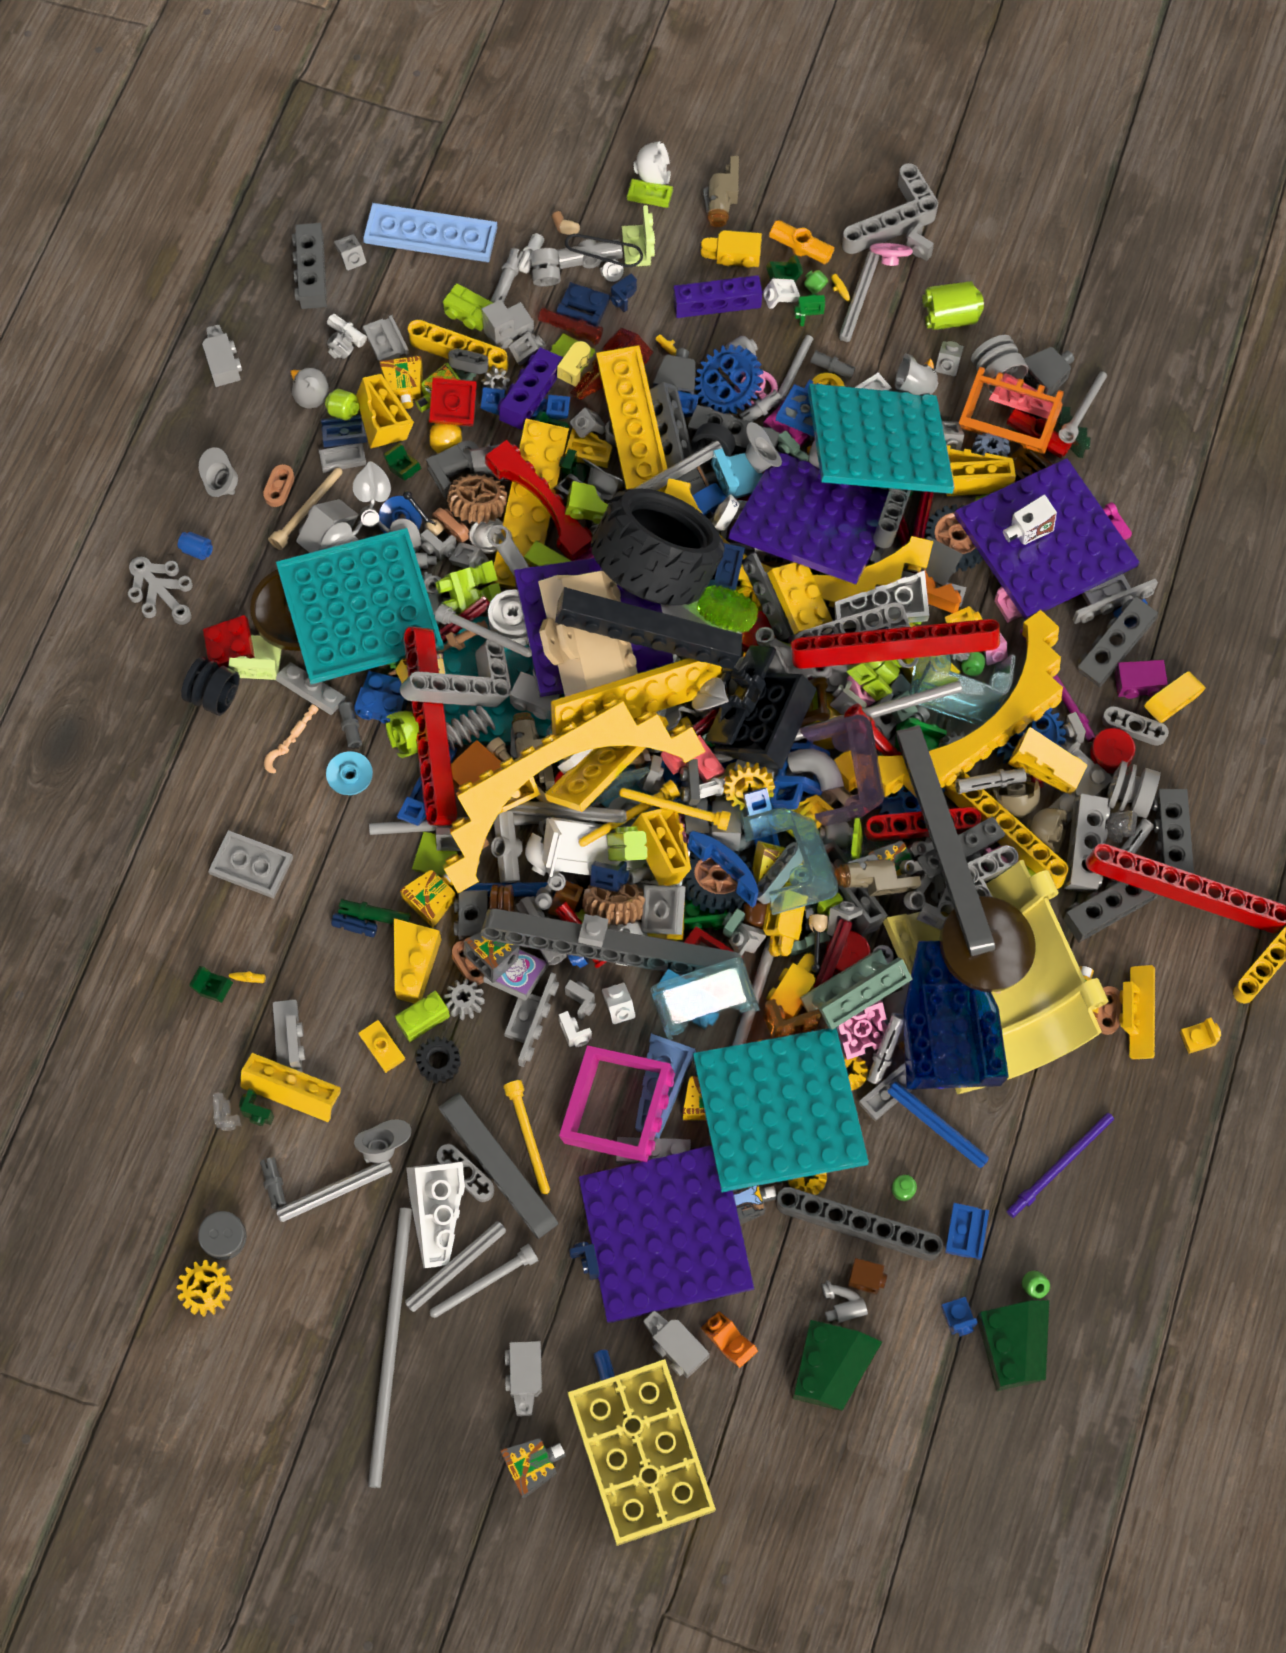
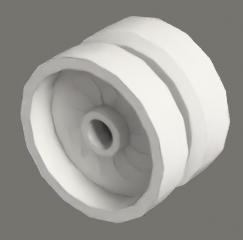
(507, 617)

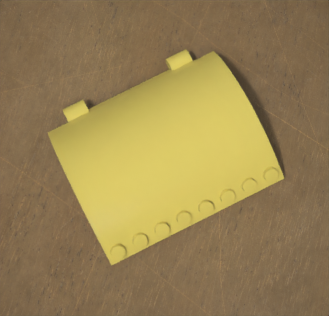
(1053, 1003)

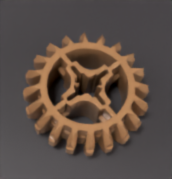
(477, 498)
(619, 907)

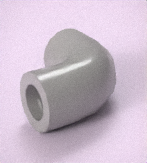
(820, 764)

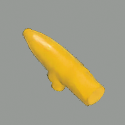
(840, 287)
(667, 345)
(248, 977)

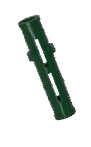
(371, 912)

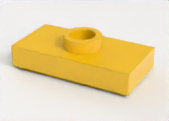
(381, 1046)

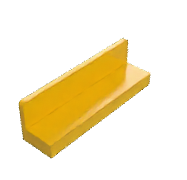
(289, 1087)

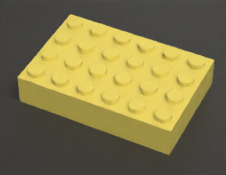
(641, 1452)

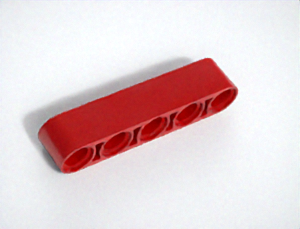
(910, 820)

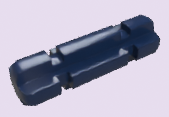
(354, 925)

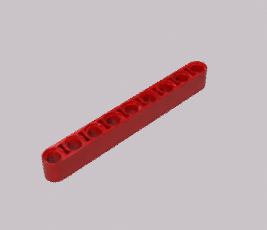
(895, 643)
(432, 735)
(1187, 888)

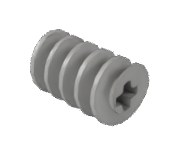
(468, 726)

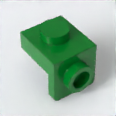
(809, 305)

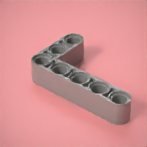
(900, 218)
(860, 622)
(486, 690)
(995, 866)

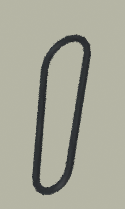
(602, 258)

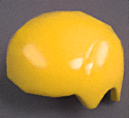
(444, 436)

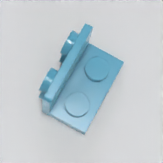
(735, 474)

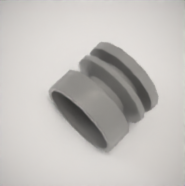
(1001, 356)
(1133, 789)

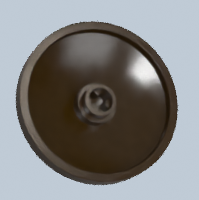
(272, 614)
(994, 969)

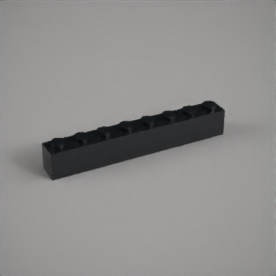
(648, 628)

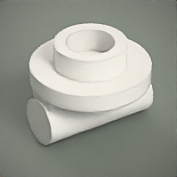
(611, 271)

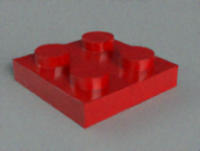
(452, 401)
(229, 640)

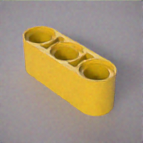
(1174, 697)

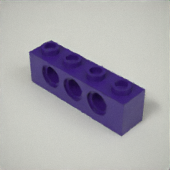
(717, 296)
(530, 388)

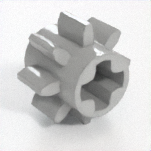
(340, 345)
(494, 373)

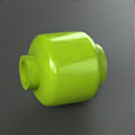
(342, 404)

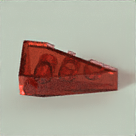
(591, 380)

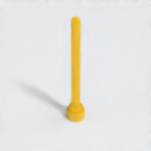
(668, 791)
(719, 819)
(515, 1092)

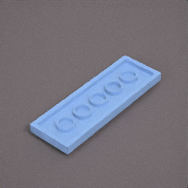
(430, 232)

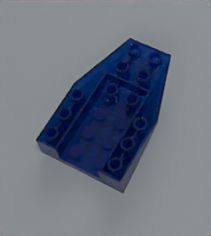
(949, 1029)

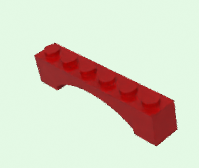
(507, 463)

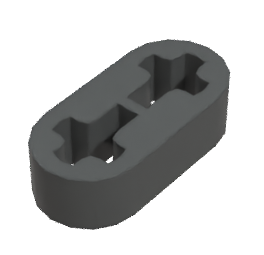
(468, 361)

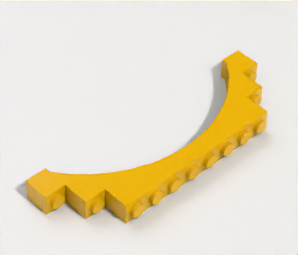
(833, 589)
(1028, 702)
(491, 792)

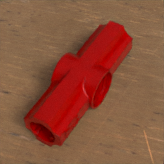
(1029, 426)

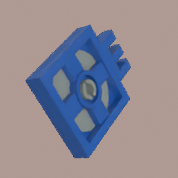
(796, 410)

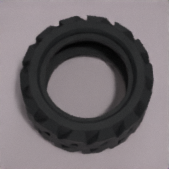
(657, 546)

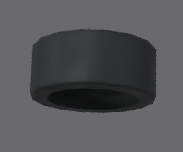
(716, 432)

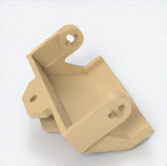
(583, 657)

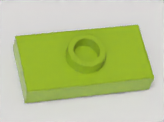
(650, 193)

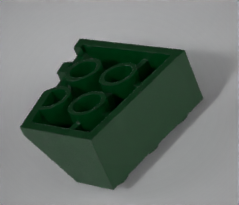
(1016, 1342)
(833, 1364)

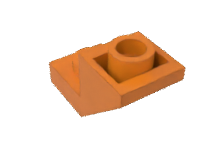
(942, 597)
(728, 1339)

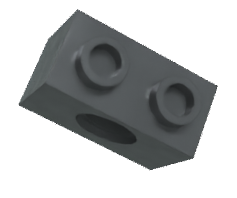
(470, 902)

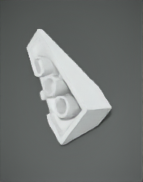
(435, 1203)

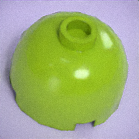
(403, 732)

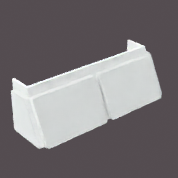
(565, 854)

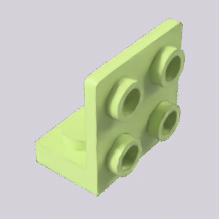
(642, 237)
(264, 664)

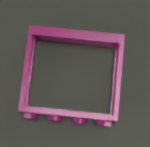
(580, 1096)

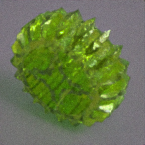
(727, 609)

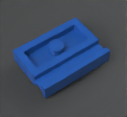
(967, 1231)

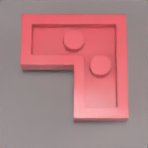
(708, 764)

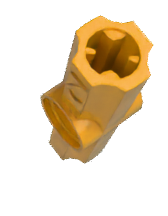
(801, 241)

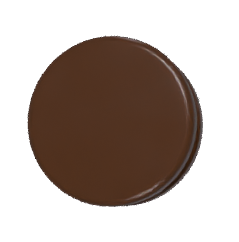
(502, 897)

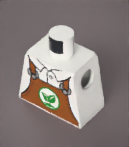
(1032, 521)

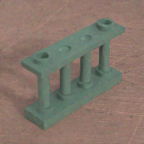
(856, 988)

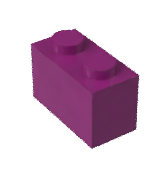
(1140, 678)

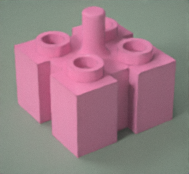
(863, 1031)

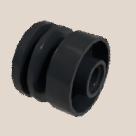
(210, 686)

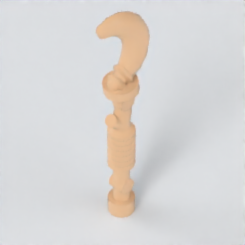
(295, 732)

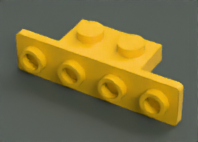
(1139, 1011)

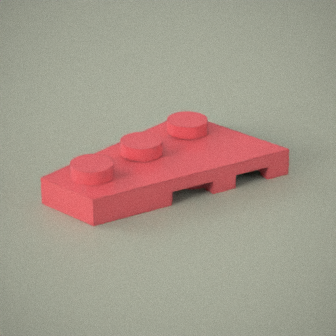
(1021, 401)

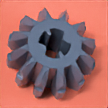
(991, 444)

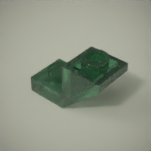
(1082, 441)

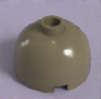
(1019, 797)
(1048, 827)

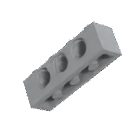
(1097, 809)

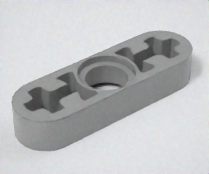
(1144, 721)
(779, 872)
(483, 1180)

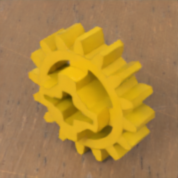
(737, 783)
(214, 1284)

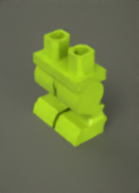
(463, 583)
(875, 676)

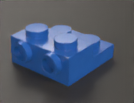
(379, 697)

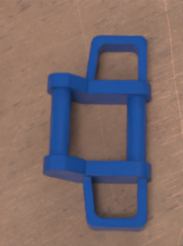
(795, 782)

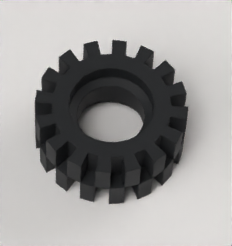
(431, 1047)

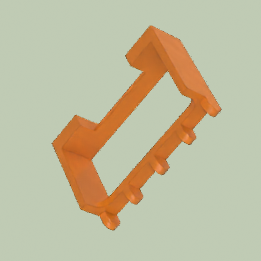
(1028, 442)

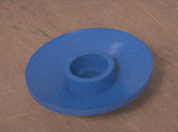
(394, 508)

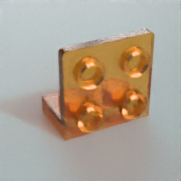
(778, 1028)

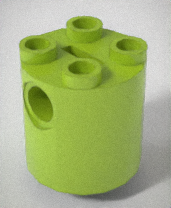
(952, 305)

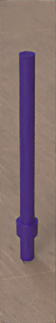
(1027, 1197)

